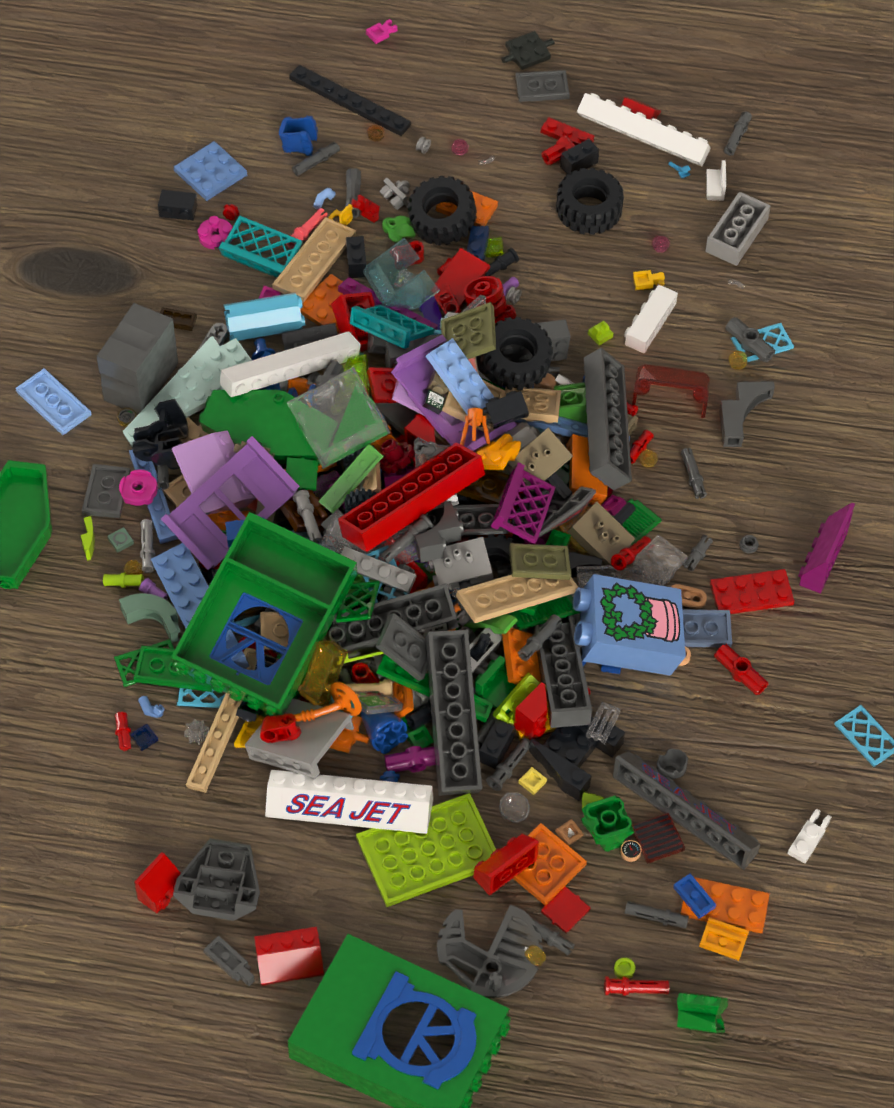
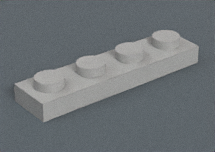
(381, 571)

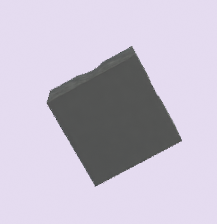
(137, 358)

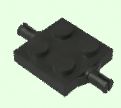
(527, 50)

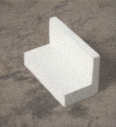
(716, 183)

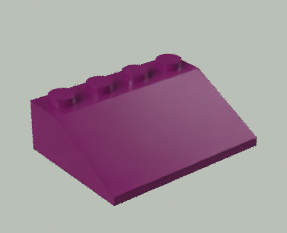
(826, 549)

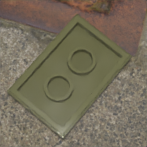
(540, 561)

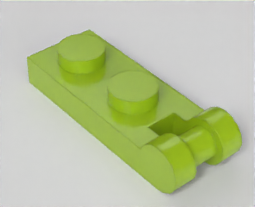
(515, 697)

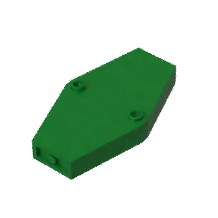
(259, 415)
(23, 519)

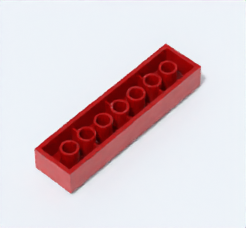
(411, 497)

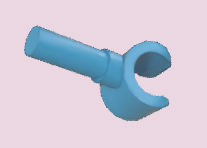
(683, 171)

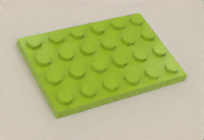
(420, 862)

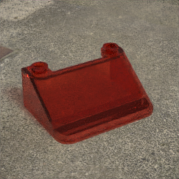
(675, 378)

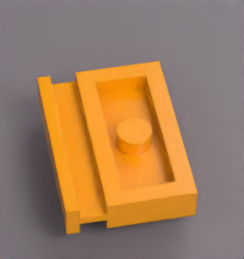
(724, 938)

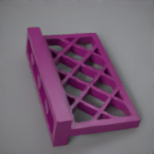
(510, 494)

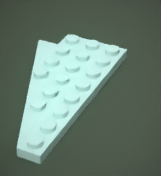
(193, 382)

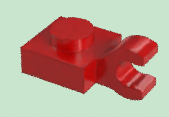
(368, 208)

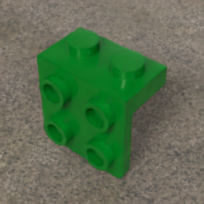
(494, 683)

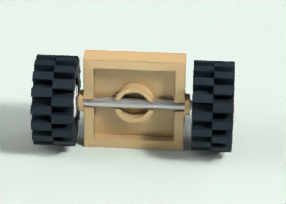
(367, 488)

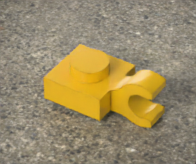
(645, 279)

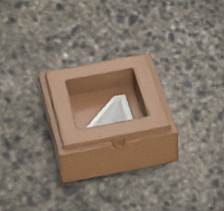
(569, 832)

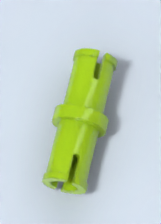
(122, 579)

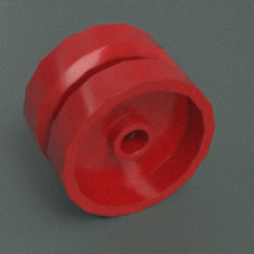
(489, 287)

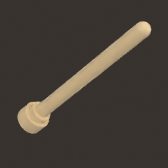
(384, 687)

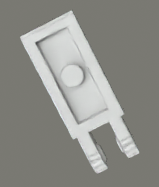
(808, 838)

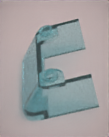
(384, 271)

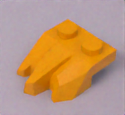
(499, 453)

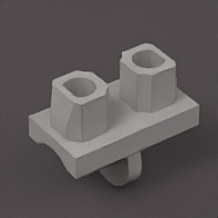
(390, 189)

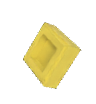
(532, 781)

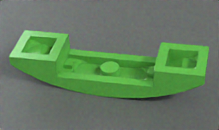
(498, 625)

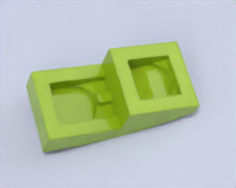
(88, 539)

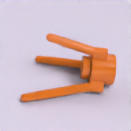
(474, 419)

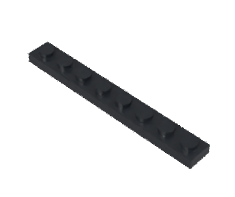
(350, 100)

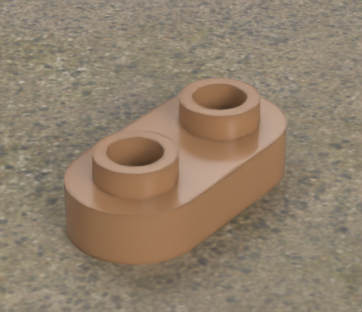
(689, 594)

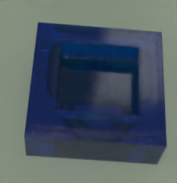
(144, 737)

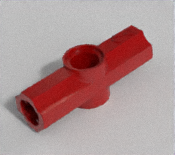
(734, 662)

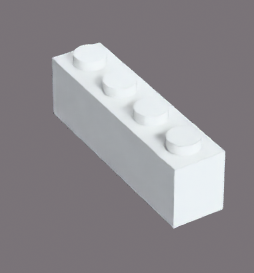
(651, 318)

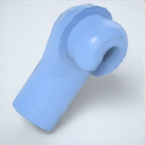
(326, 193)

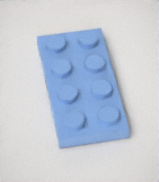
(459, 376)

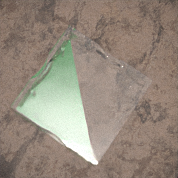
(338, 417)

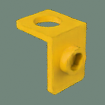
(345, 216)

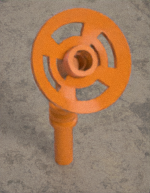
(341, 702)

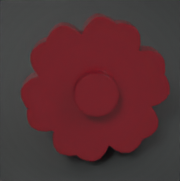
(395, 455)

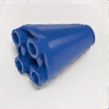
(384, 730)

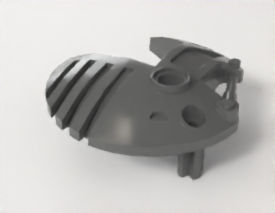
(505, 954)

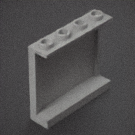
(305, 751)

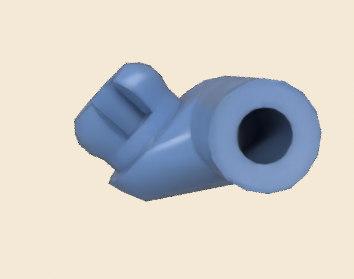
(149, 710)

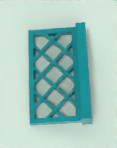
(251, 258)
(389, 325)

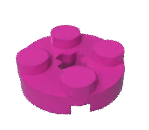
(214, 224)
(142, 496)

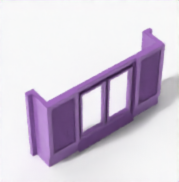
(414, 375)
(258, 474)

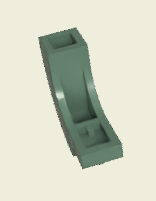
(151, 607)

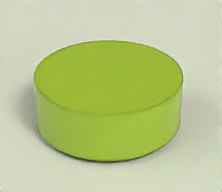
(624, 968)

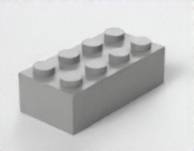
(737, 228)

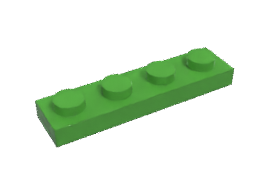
(350, 478)

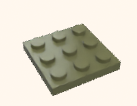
(472, 330)

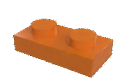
(405, 696)

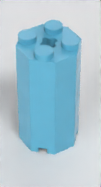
(264, 316)

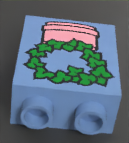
(630, 624)

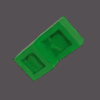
(418, 737)

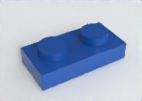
(694, 896)

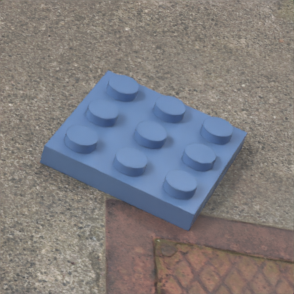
(210, 170)

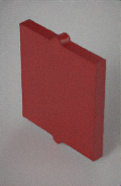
(565, 910)

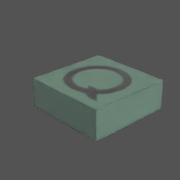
(120, 539)

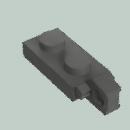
(229, 960)

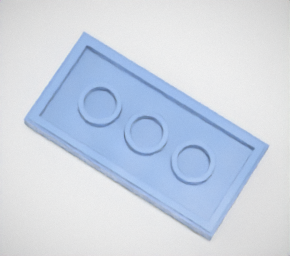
(53, 401)

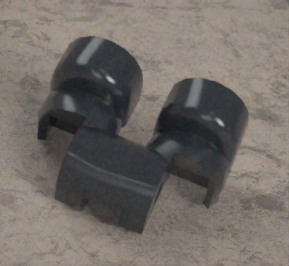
(171, 423)

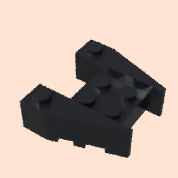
(568, 750)

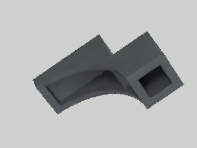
(433, 542)

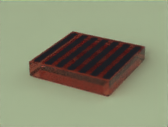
(658, 838)

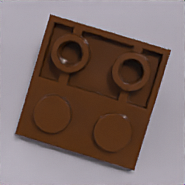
(296, 521)

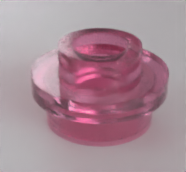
(459, 147)
(660, 243)

